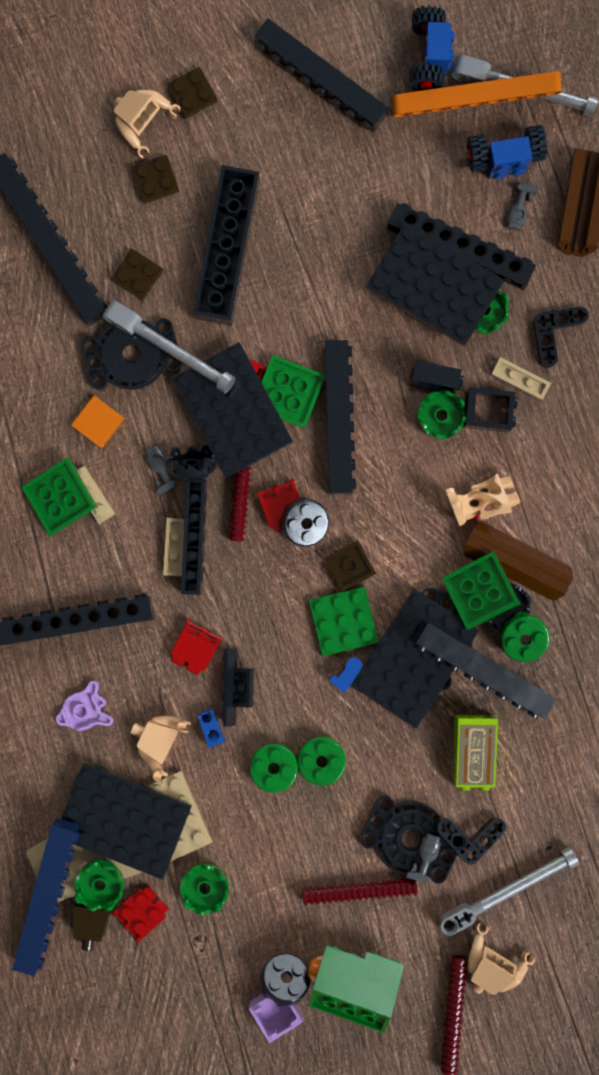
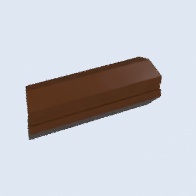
(581, 212)
(520, 561)

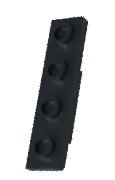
(237, 687)

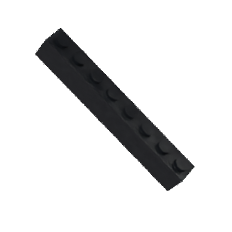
(320, 75)
(338, 417)
(483, 669)

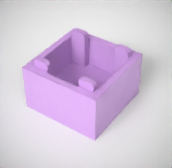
(274, 1019)

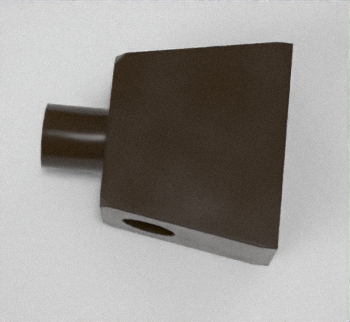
(89, 925)

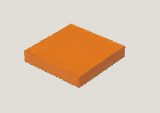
(98, 422)

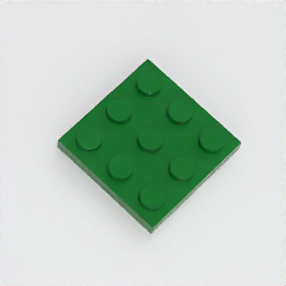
(292, 390)
(59, 497)
(480, 590)
(343, 621)

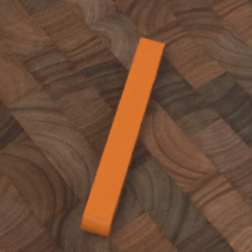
(476, 94)

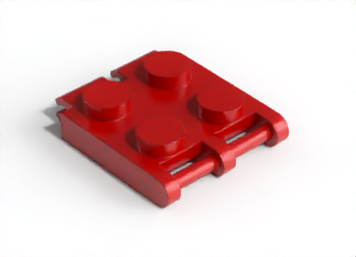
(274, 504)
(195, 648)
(141, 912)

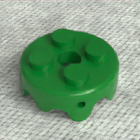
(497, 317)
(441, 401)
(522, 625)
(326, 747)
(278, 754)
(99, 898)
(202, 902)

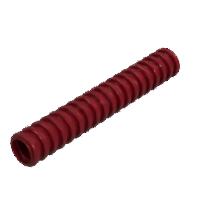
(239, 505)
(359, 891)
(454, 1015)

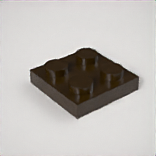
(192, 92)
(155, 179)
(137, 274)
(350, 565)

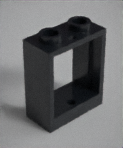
(435, 377)
(470, 410)

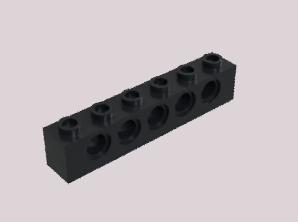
(194, 537)

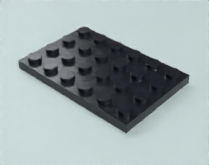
(434, 284)
(239, 424)
(402, 675)
(126, 820)

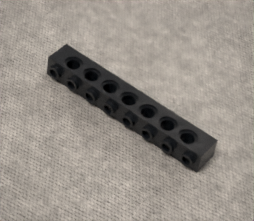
(473, 242)
(9, 635)

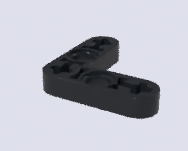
(547, 330)
(473, 844)

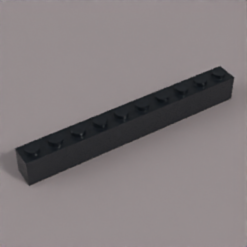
(49, 243)

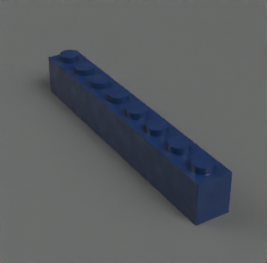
(45, 897)

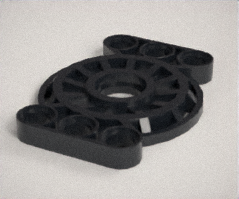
(129, 373)
(391, 833)

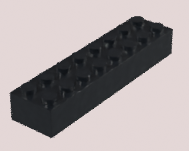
(226, 245)

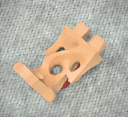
(491, 503)

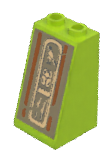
(475, 751)

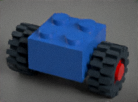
(437, 48)
(507, 156)

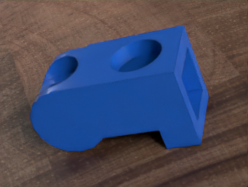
(352, 668)
(211, 728)

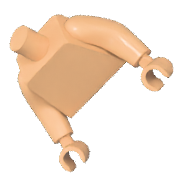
(136, 111)
(157, 741)
(492, 971)

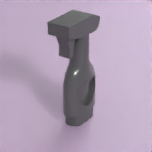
(518, 212)
(158, 463)
(428, 852)

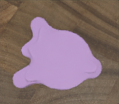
(84, 709)

